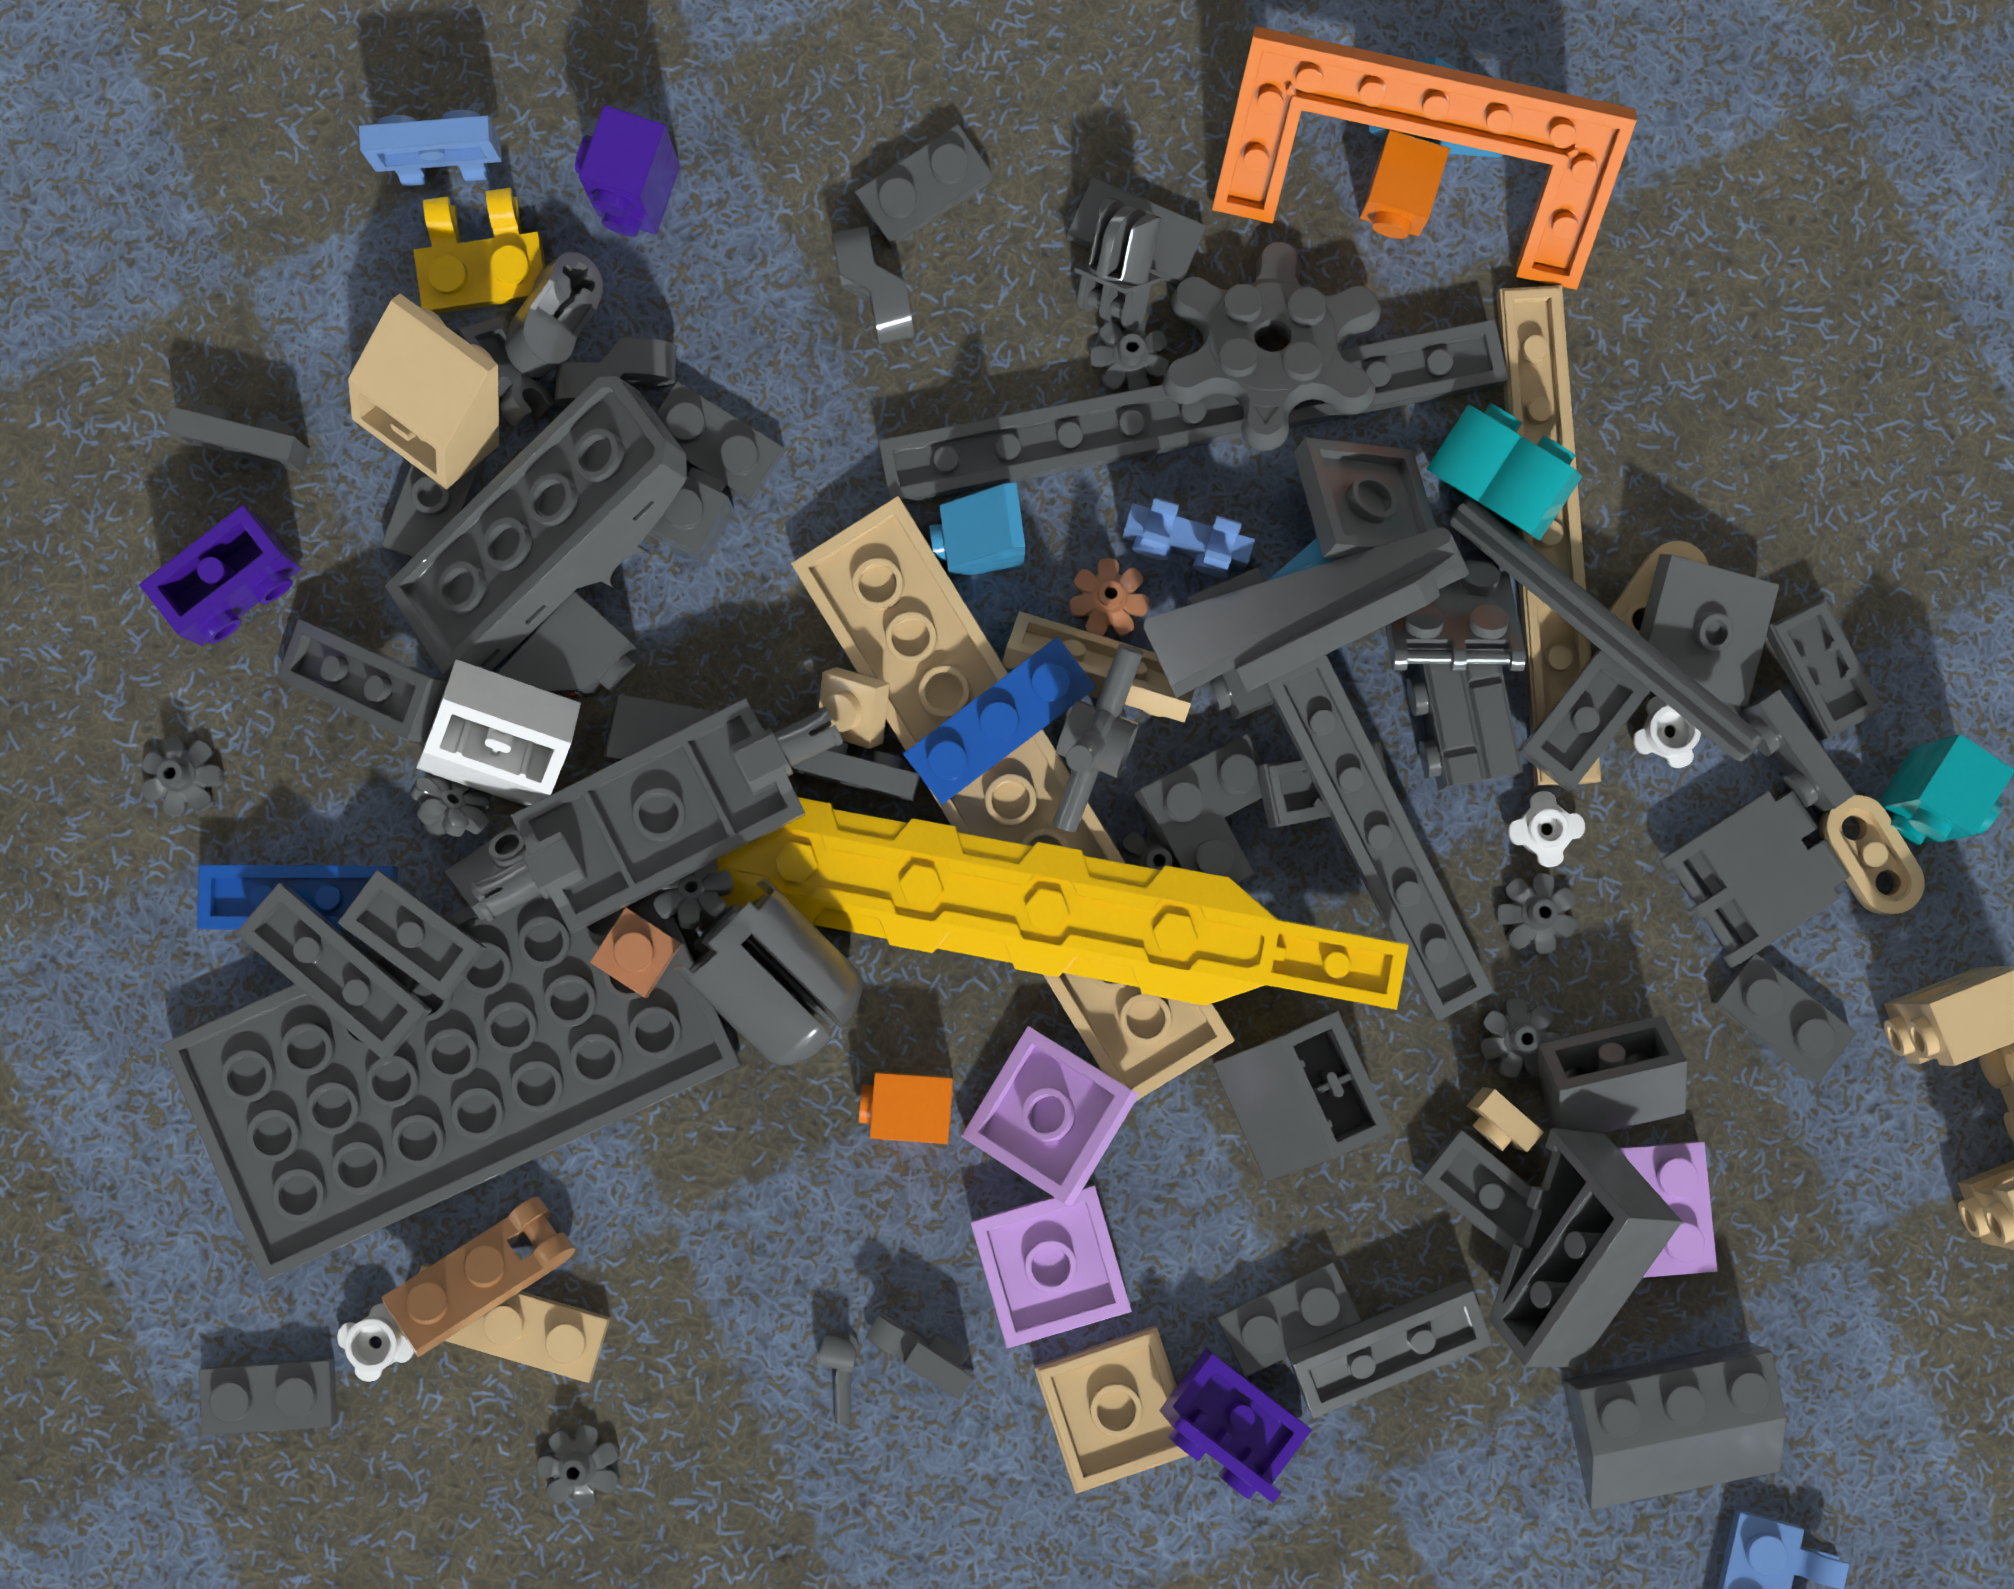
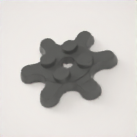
(1263, 380)

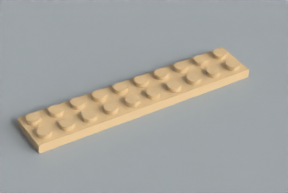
(913, 629)

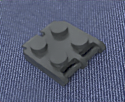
(1466, 616)
(1758, 873)

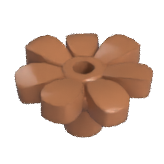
(1107, 611)

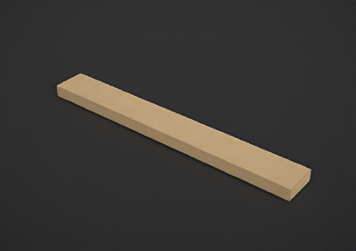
(1540, 398)

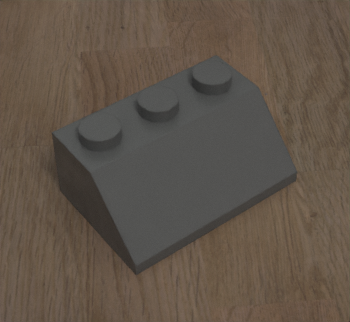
(1677, 1423)

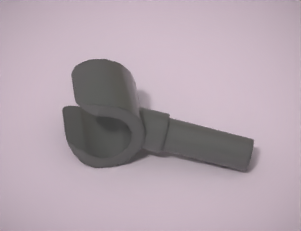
(840, 1352)

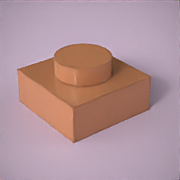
(636, 952)

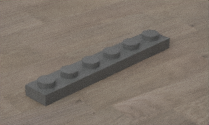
(1379, 837)

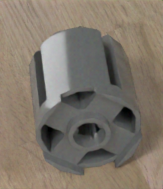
(757, 1002)

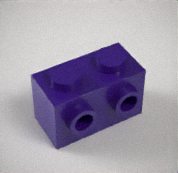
(628, 171)
(222, 578)

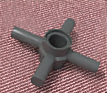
(1097, 738)

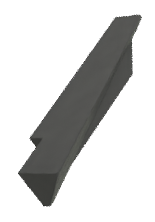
(1302, 614)

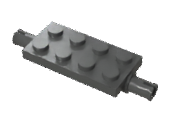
(657, 815)

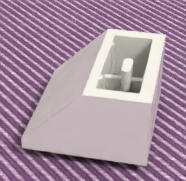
(499, 735)

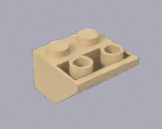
(426, 393)

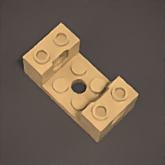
(1956, 1023)

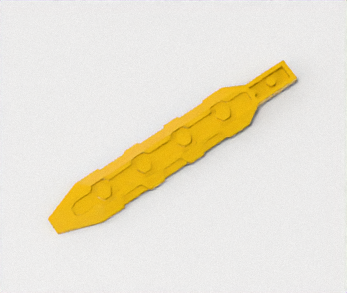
(1054, 910)

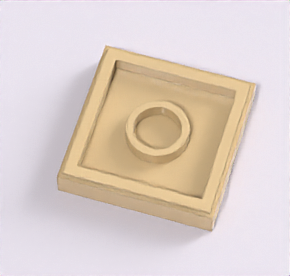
(1109, 1408)

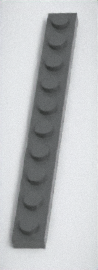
(1151, 424)

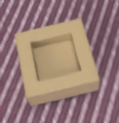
(855, 705)
(1502, 1122)

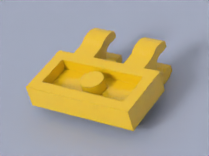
(477, 272)

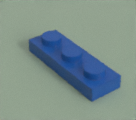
(999, 720)
(235, 891)

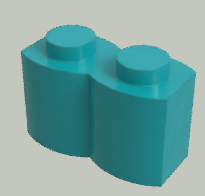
(1506, 471)

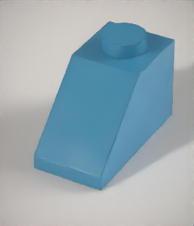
(981, 532)

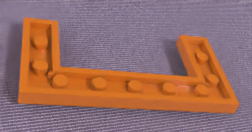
(1571, 133)

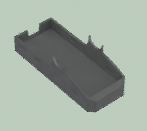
(543, 528)

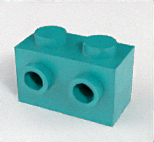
(1946, 791)

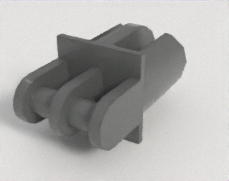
(1121, 262)

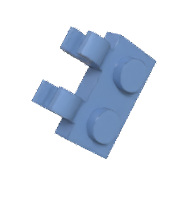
(411, 145)
(1213, 548)
(1769, 1554)

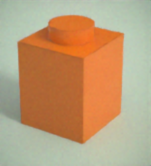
(1404, 185)
(907, 1107)

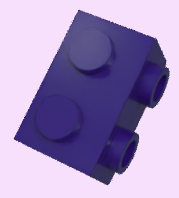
(1235, 1424)

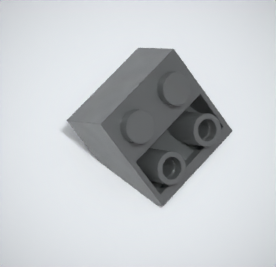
(1302, 1096)

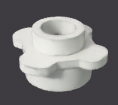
(1653, 739)
(1528, 832)
(368, 1360)

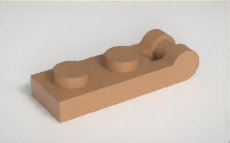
(476, 1277)

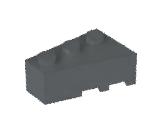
(1582, 1252)

